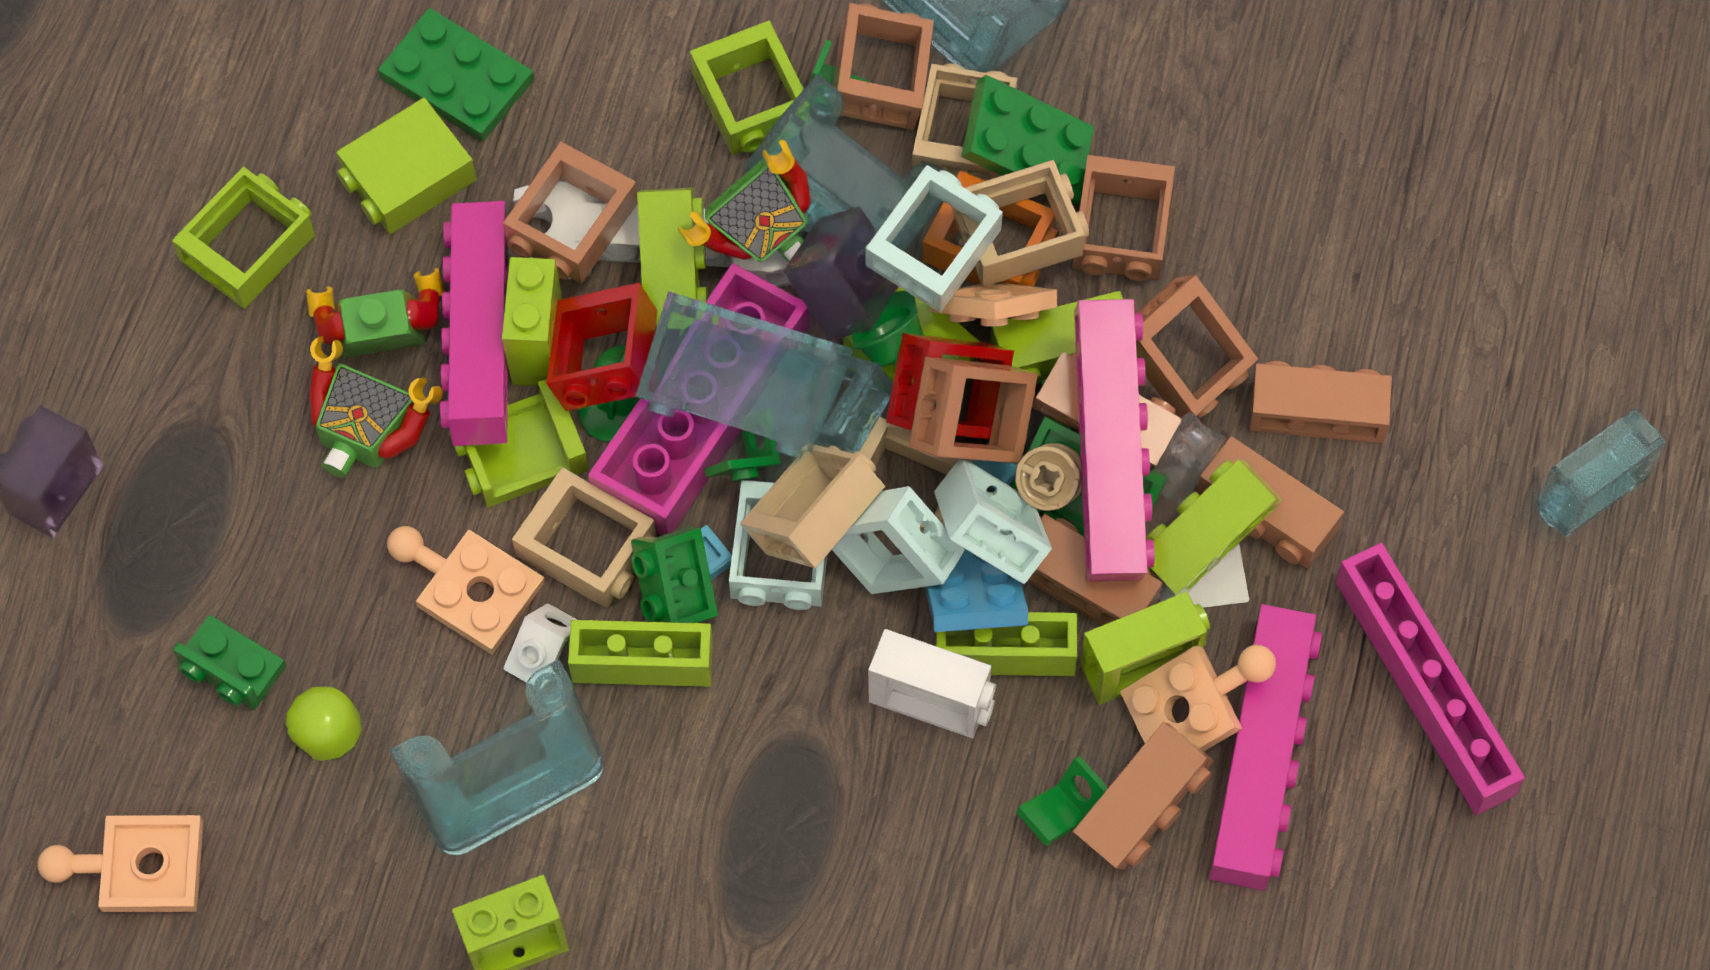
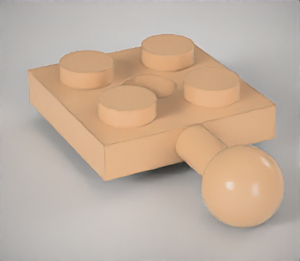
(998, 303)
(470, 563)
(1193, 677)
(125, 844)

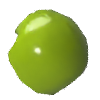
(323, 723)

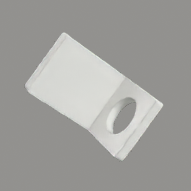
(538, 642)

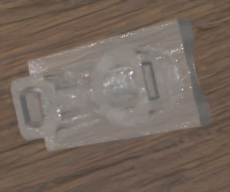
(1187, 457)

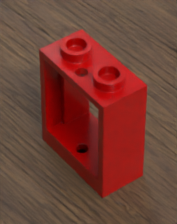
(580, 319)
(911, 363)

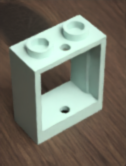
(913, 275)
(994, 524)
(925, 556)
(755, 590)

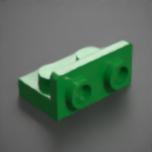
(674, 577)
(229, 662)

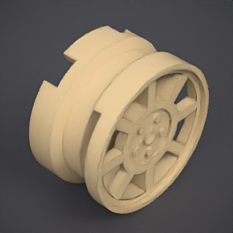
(1049, 476)

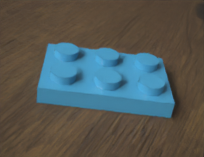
(976, 598)

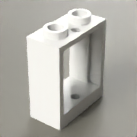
(931, 684)

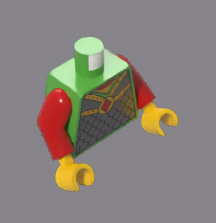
(757, 211)
(380, 319)
(363, 415)

